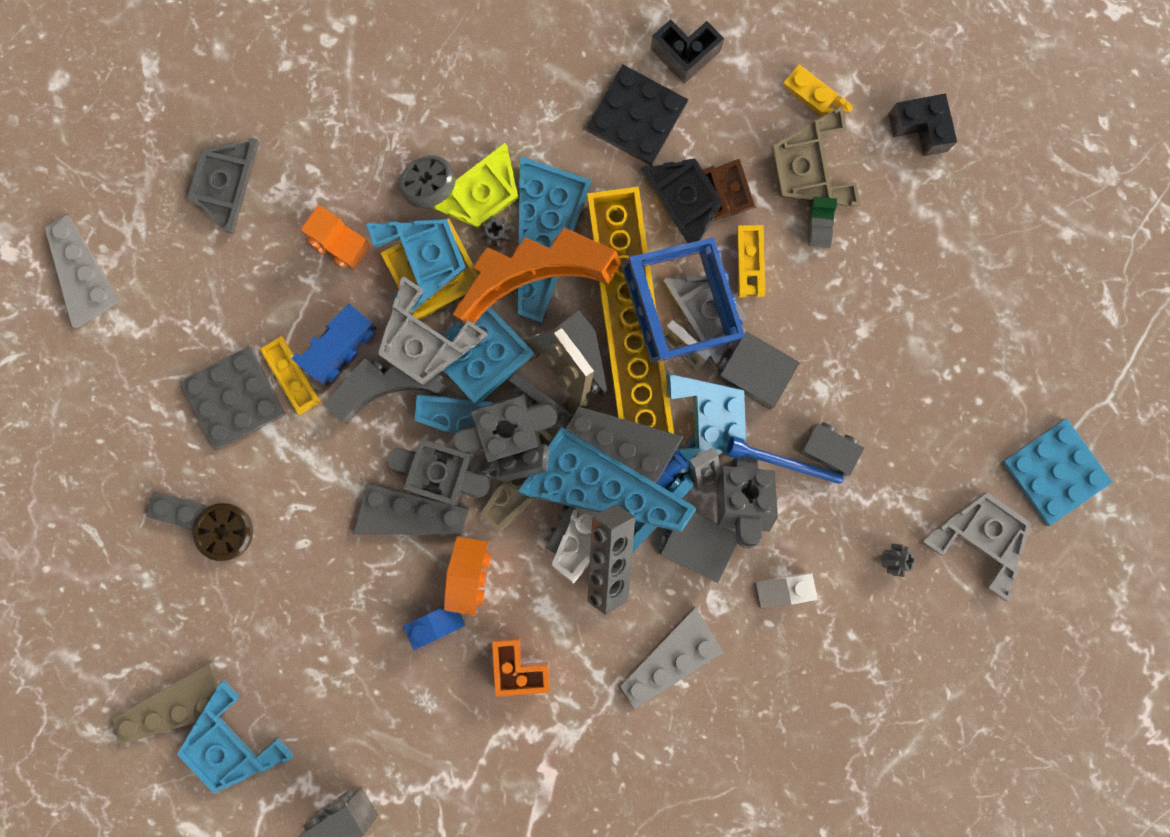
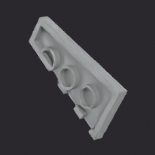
(678, 655)

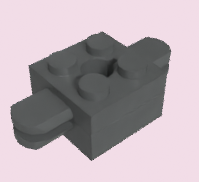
(506, 427)
(438, 472)
(746, 500)

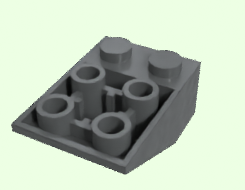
(585, 340)

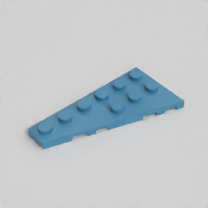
(546, 205)
(595, 481)

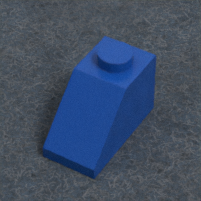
(432, 627)

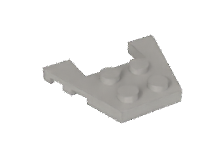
(415, 346)
(992, 530)

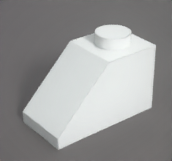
(786, 590)

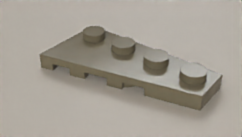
(170, 708)

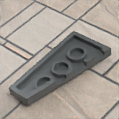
(631, 443)
(401, 513)

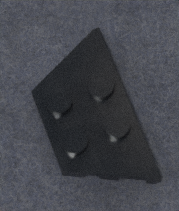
(685, 195)

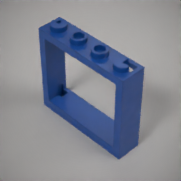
(646, 311)

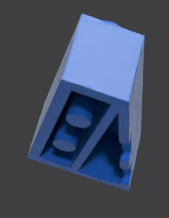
(336, 345)

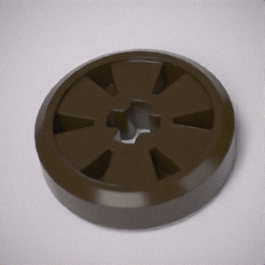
(209, 540)

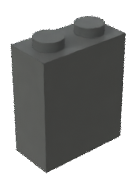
(757, 370)
(700, 547)

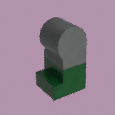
(821, 221)

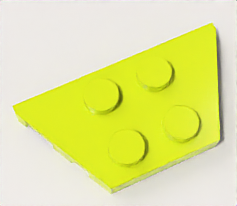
(482, 190)

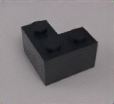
(684, 53)
(928, 118)

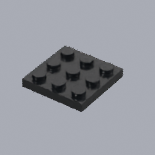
(637, 115)

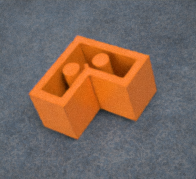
(329, 234)
(466, 576)
(511, 675)

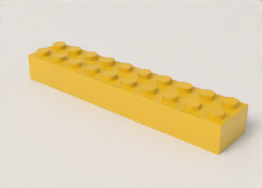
(636, 383)

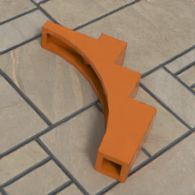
(499, 275)

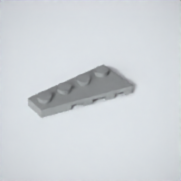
(79, 274)

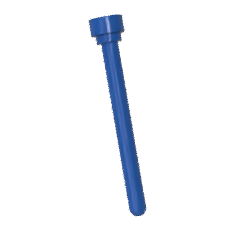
(738, 448)

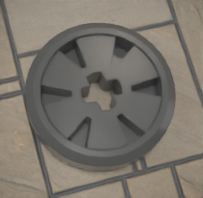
(417, 174)

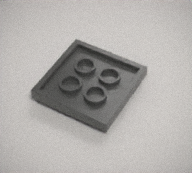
(232, 398)

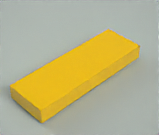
(290, 375)

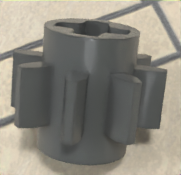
(497, 240)
(897, 560)

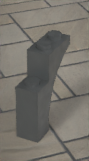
(369, 383)

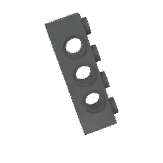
(610, 558)

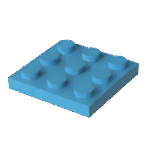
(490, 361)
(1056, 472)

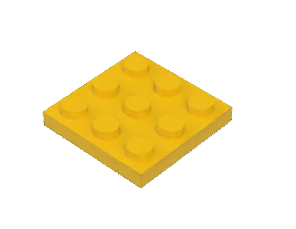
(454, 291)

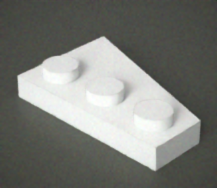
(574, 549)

